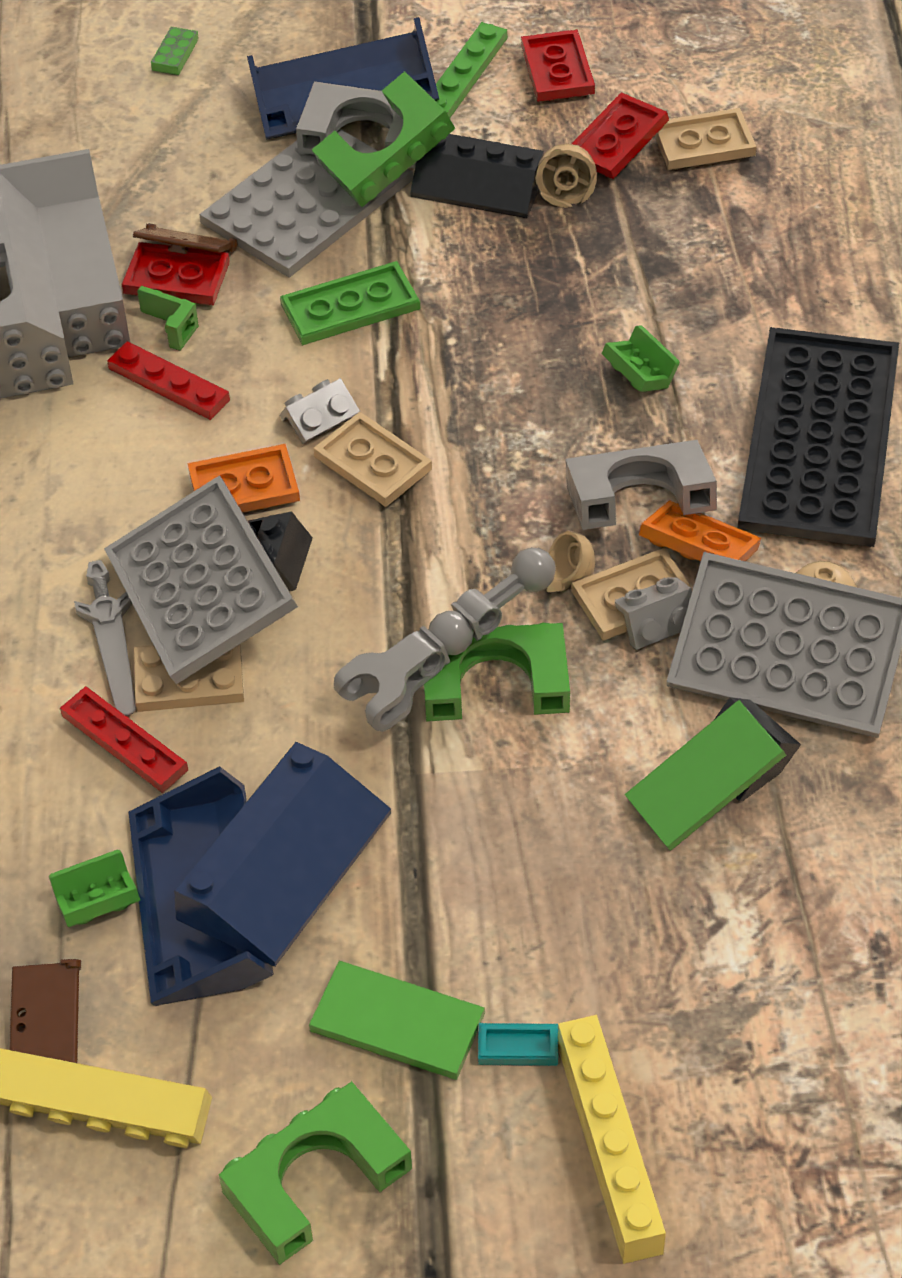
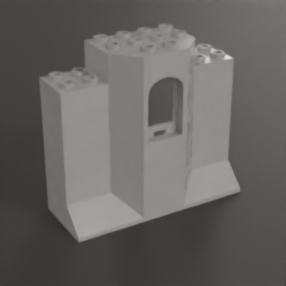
(57, 270)

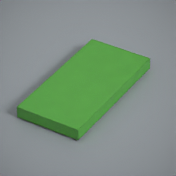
(349, 302)
(705, 775)
(397, 1019)

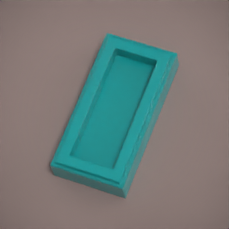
(518, 1044)

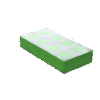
(174, 50)

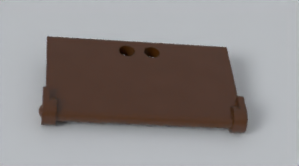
(180, 240)
(51, 1006)

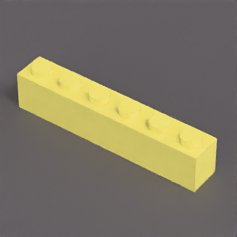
(103, 1098)
(611, 1140)

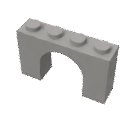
(336, 105)
(674, 466)

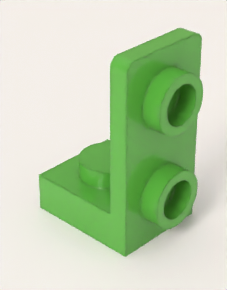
(179, 314)

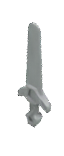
(106, 617)

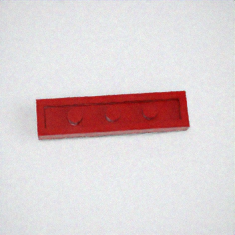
(168, 380)
(124, 739)

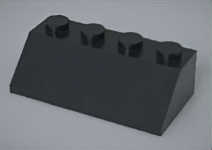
(479, 175)

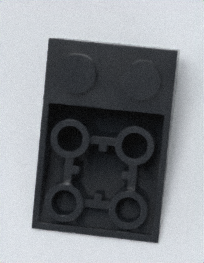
(285, 544)

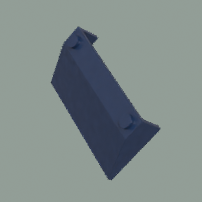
(286, 85)
(167, 843)
(281, 855)

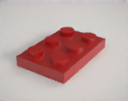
(557, 65)
(620, 133)
(185, 276)

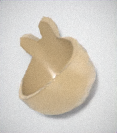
(572, 558)

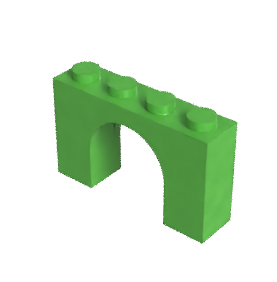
(369, 173)
(534, 648)
(339, 1123)

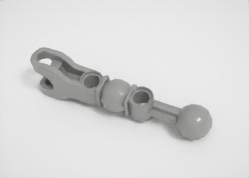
(422, 654)

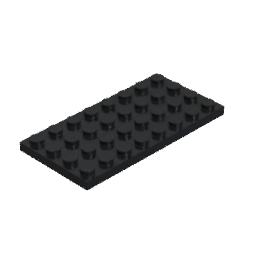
(820, 437)

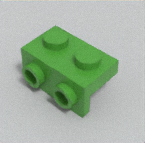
(642, 360)
(93, 888)

